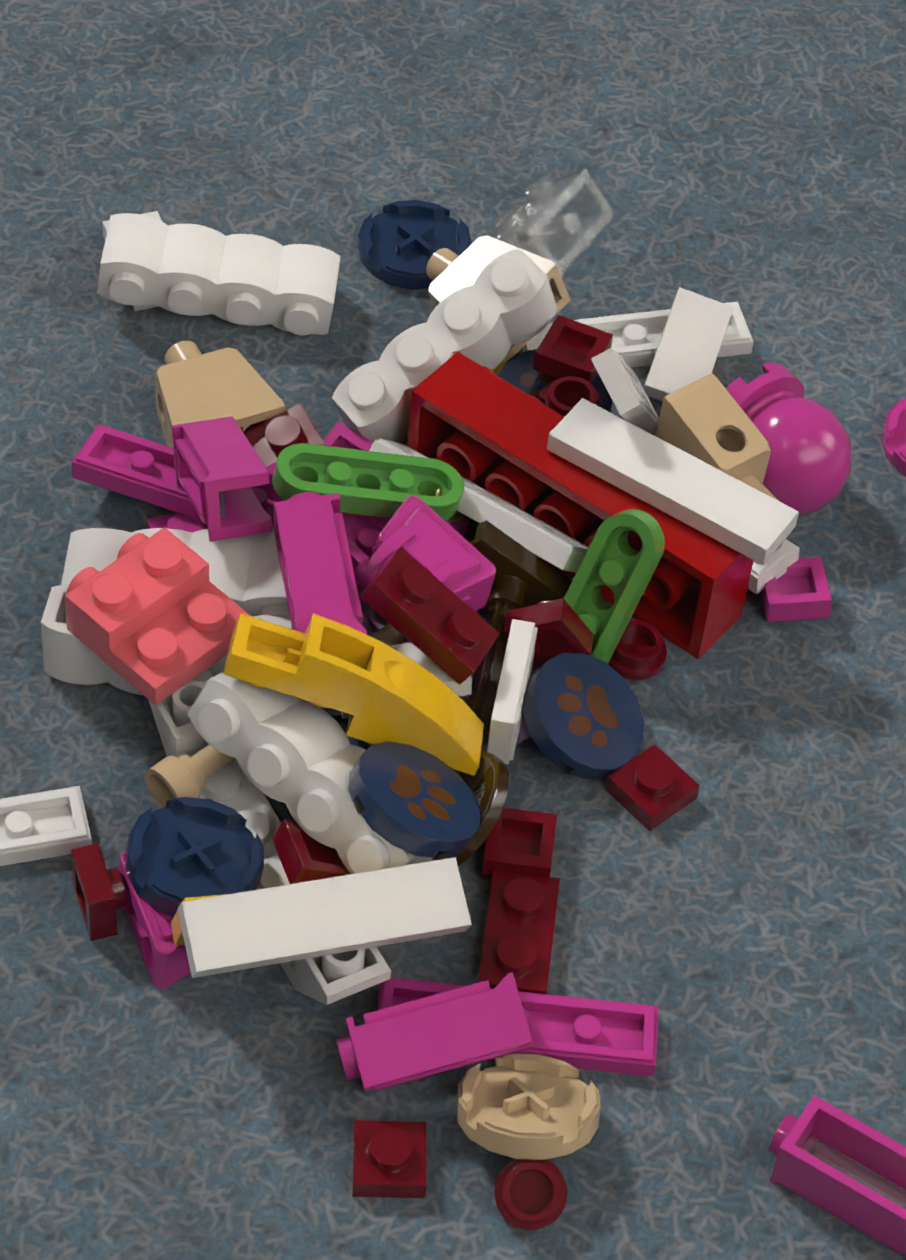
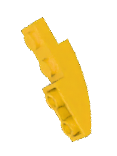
(361, 676)

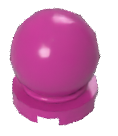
(805, 439)

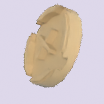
(528, 1107)

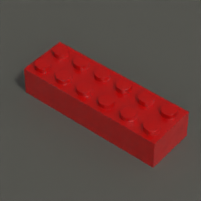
(500, 443)

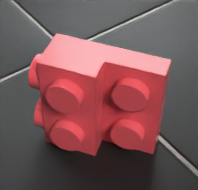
(152, 614)

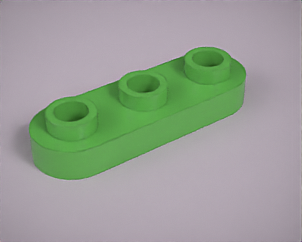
(367, 480)
(622, 569)

